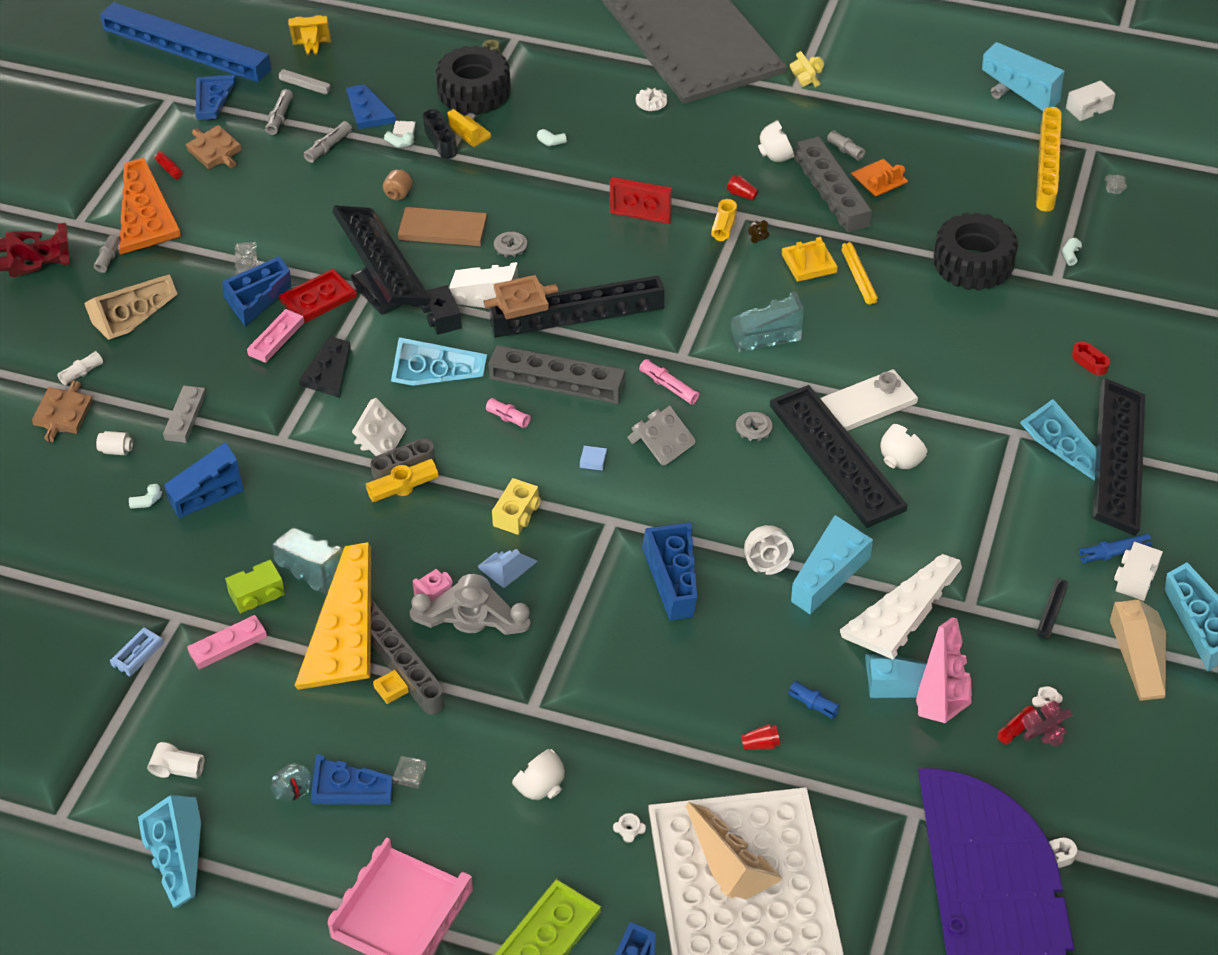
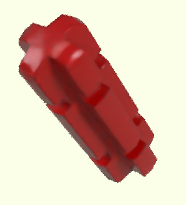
(168, 165)
(1014, 727)

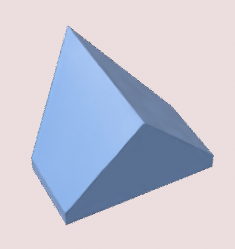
(506, 566)

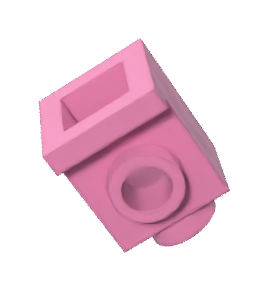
(432, 584)

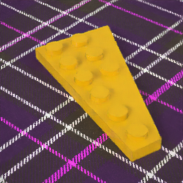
(343, 631)

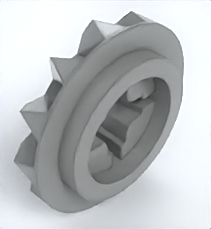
(506, 239)
(758, 420)

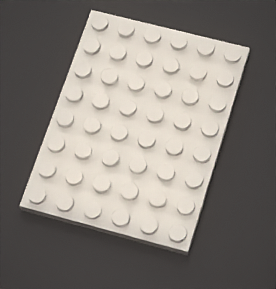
(781, 920)

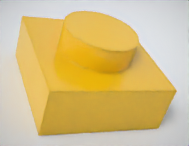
(390, 686)

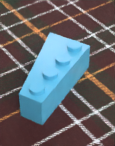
(830, 564)
(1197, 609)

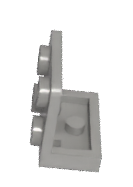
(663, 435)

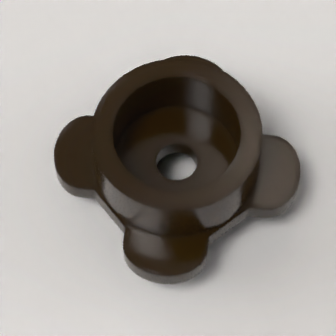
(754, 230)

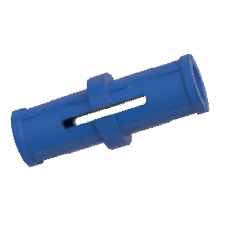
(814, 700)

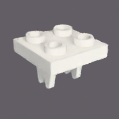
(378, 429)

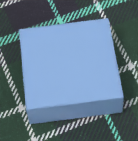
(593, 458)

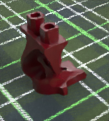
(40, 252)

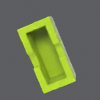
(255, 587)

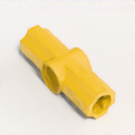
(402, 480)

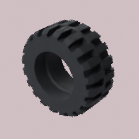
(473, 79)
(972, 268)

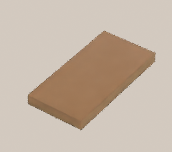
(442, 226)

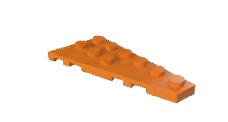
(144, 210)

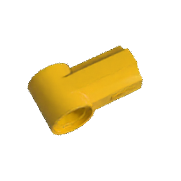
(724, 220)

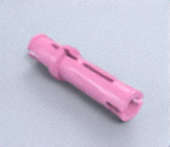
(662, 377)

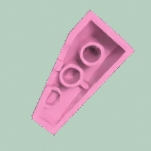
(945, 685)

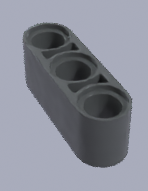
(408, 455)

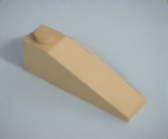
(126, 308)
(1142, 646)
(730, 862)

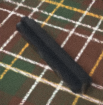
(1052, 608)

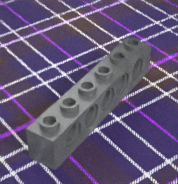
(833, 184)
(557, 374)

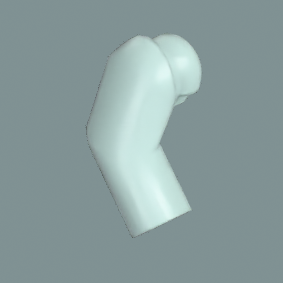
(550, 139)
(399, 142)
(1068, 250)
(148, 500)

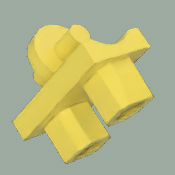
(808, 68)

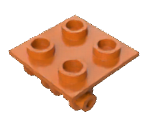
(880, 177)

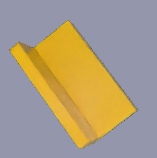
(467, 128)

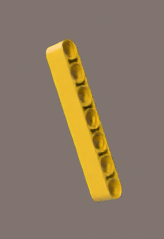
(1048, 159)

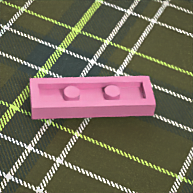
(275, 335)
(227, 642)

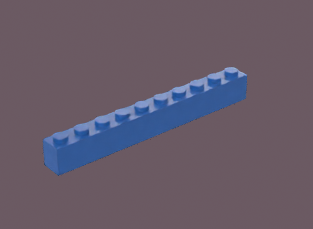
(186, 42)

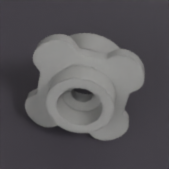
(887, 382)

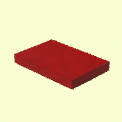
(640, 200)
(318, 295)

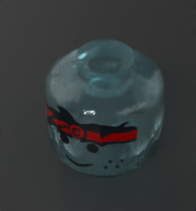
(291, 782)

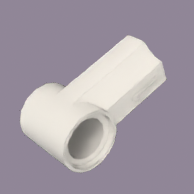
(169, 759)

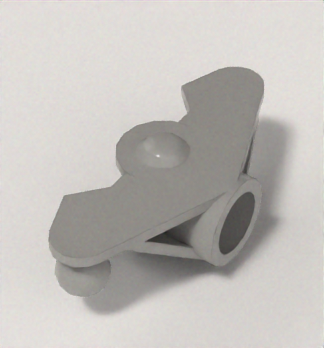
(471, 608)

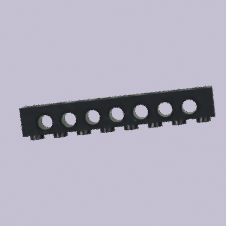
(585, 306)

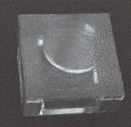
(246, 250)
(409, 772)

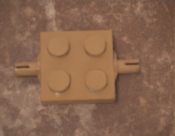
(213, 147)
(521, 297)
(62, 410)

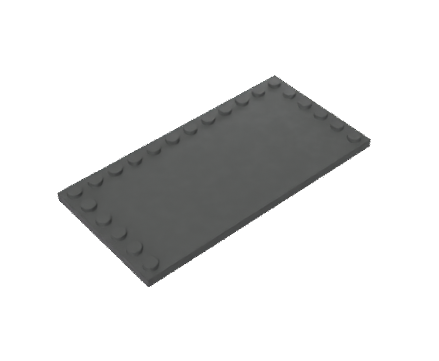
(697, 44)

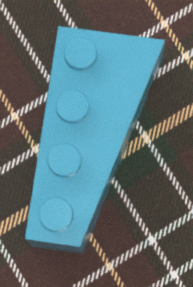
(1025, 75)

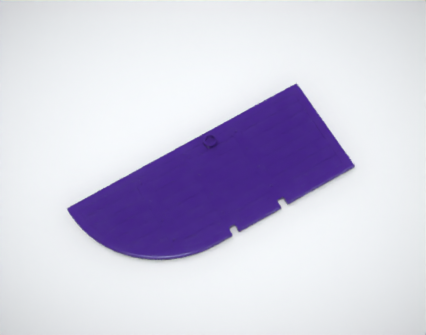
(991, 870)

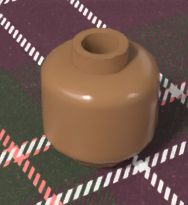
(397, 184)

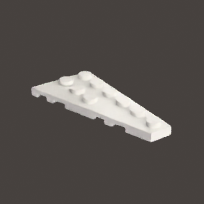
(902, 610)

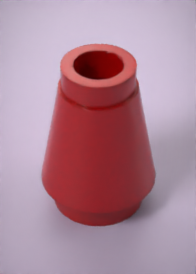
(740, 187)
(761, 738)

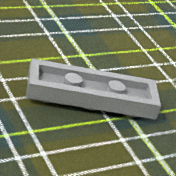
(184, 414)

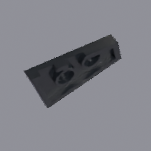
(328, 368)

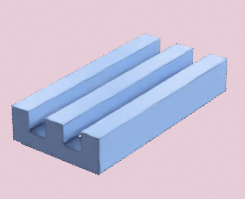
(140, 654)

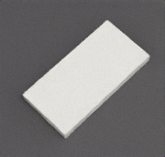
(866, 403)

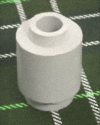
(114, 443)

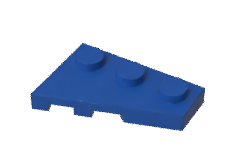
(212, 95)
(368, 108)
(348, 785)

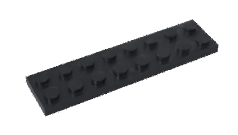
(381, 256)
(838, 456)
(1119, 457)

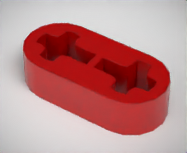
(1090, 358)

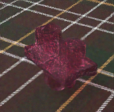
(1054, 717)

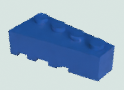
(672, 567)

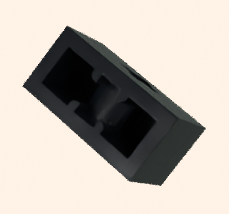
(442, 310)

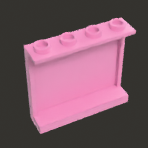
(399, 905)

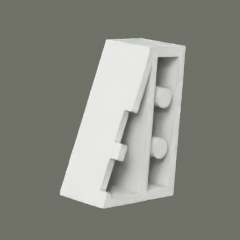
(475, 285)

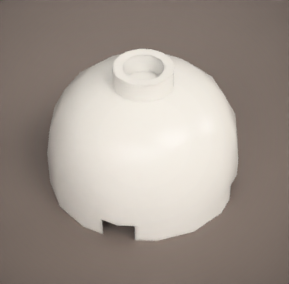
(775, 143)
(901, 449)
(768, 549)
(541, 777)

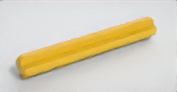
(859, 273)

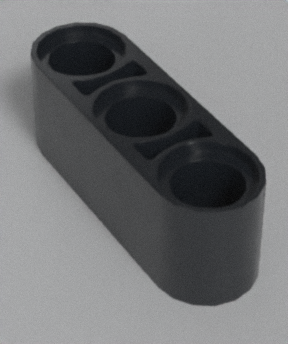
(440, 133)
(369, 289)

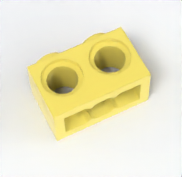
(516, 506)

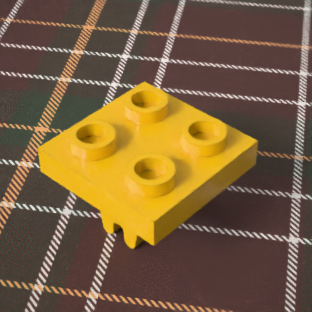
(310, 32)
(809, 260)

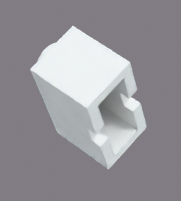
(1090, 99)
(1138, 570)

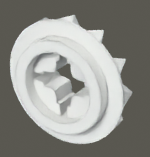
(657, 102)

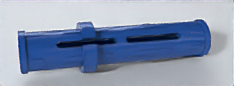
(1107, 550)

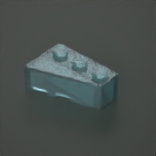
(770, 325)
(308, 558)

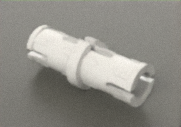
(80, 368)

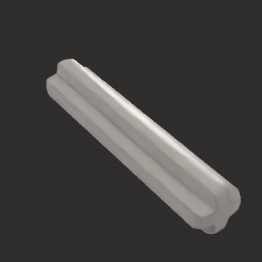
(305, 82)

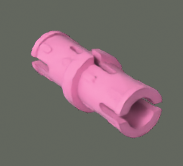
(508, 413)

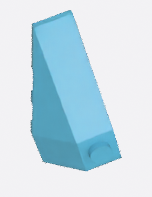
(431, 363)
(1061, 436)
(894, 677)
(173, 837)

